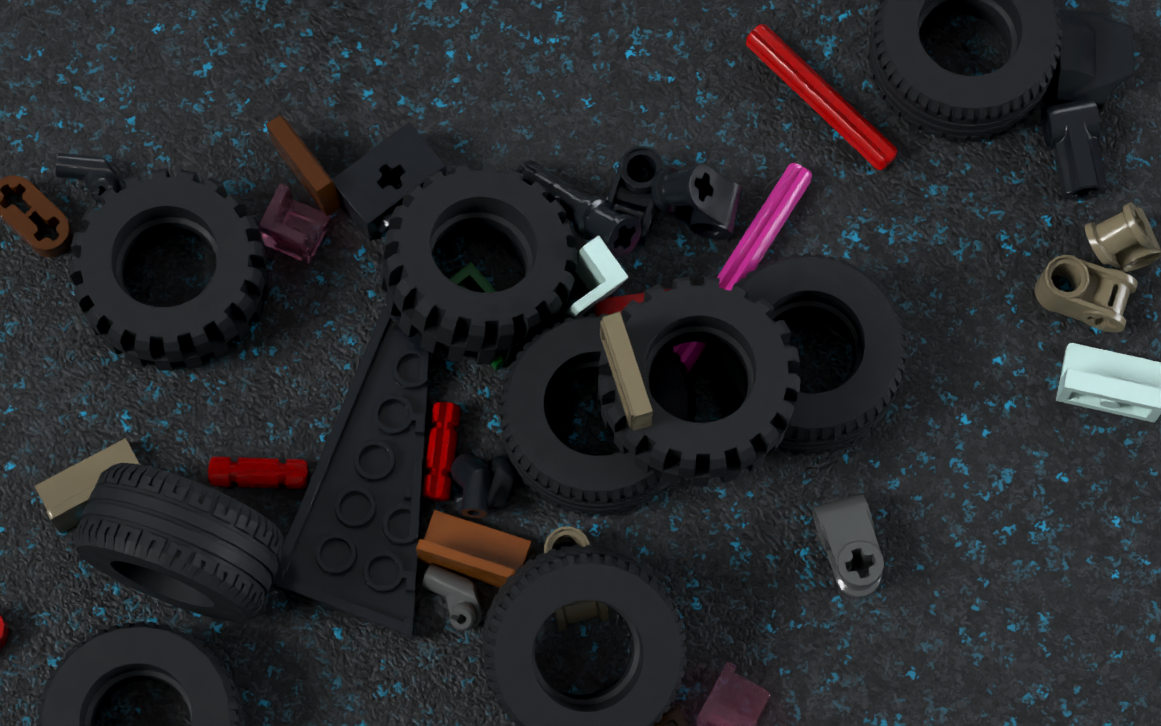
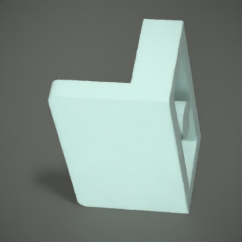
(599, 273)
(1111, 382)

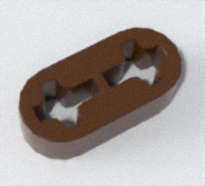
(41, 209)

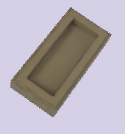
(625, 371)

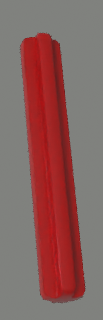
(821, 97)

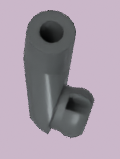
(460, 596)

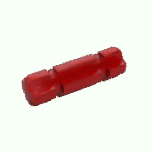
(441, 451)
(258, 472)

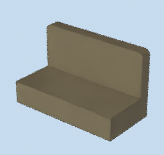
(69, 490)

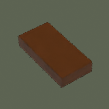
(304, 165)

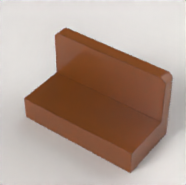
(472, 549)

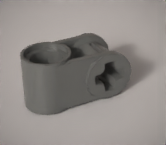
(849, 537)

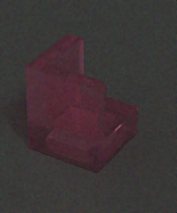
(293, 226)
(733, 701)

